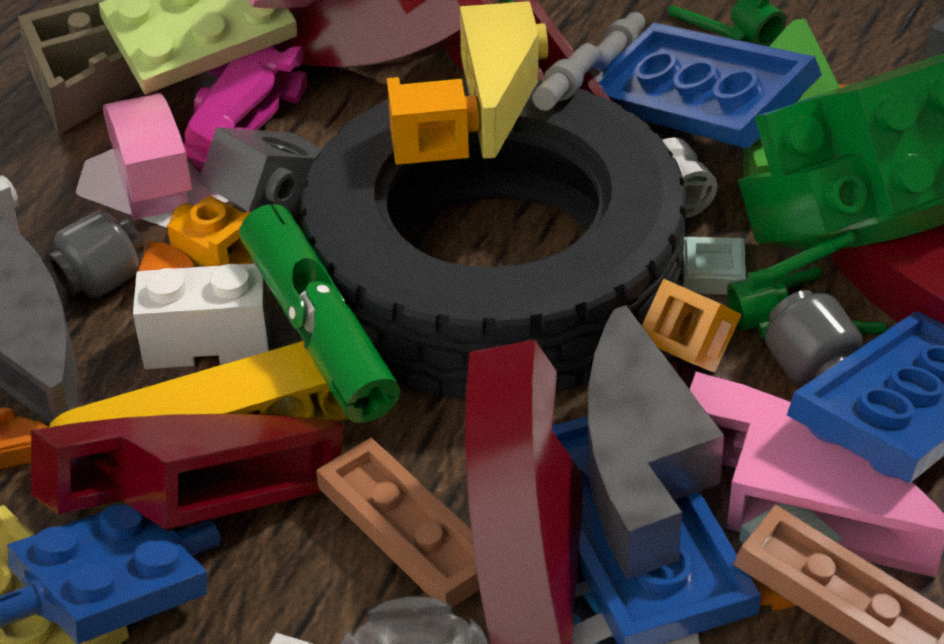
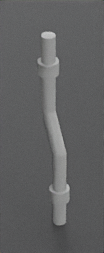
(567, 75)

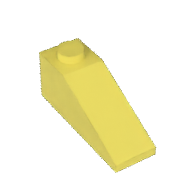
(500, 65)

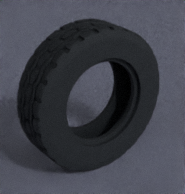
(430, 312)

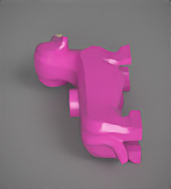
(243, 96)

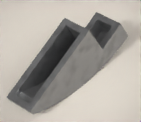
(34, 334)
(644, 446)

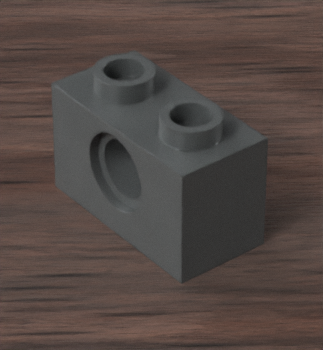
(258, 167)

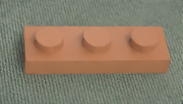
(403, 520)
(837, 584)

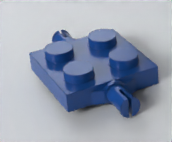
(106, 572)

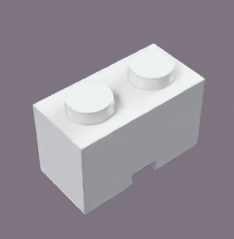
(201, 314)

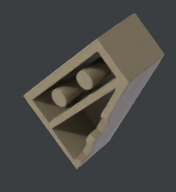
(74, 61)

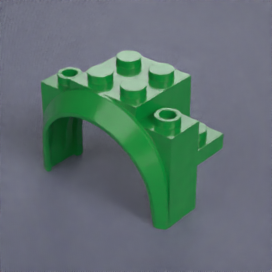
(889, 170)

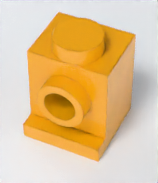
(430, 120)
(207, 231)
(690, 325)

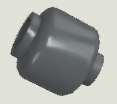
(96, 255)
(810, 335)

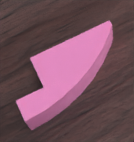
(148, 154)
(787, 464)

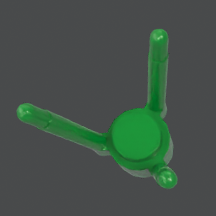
(753, 21)
(765, 287)

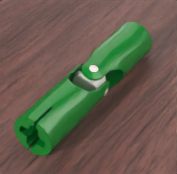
(319, 314)

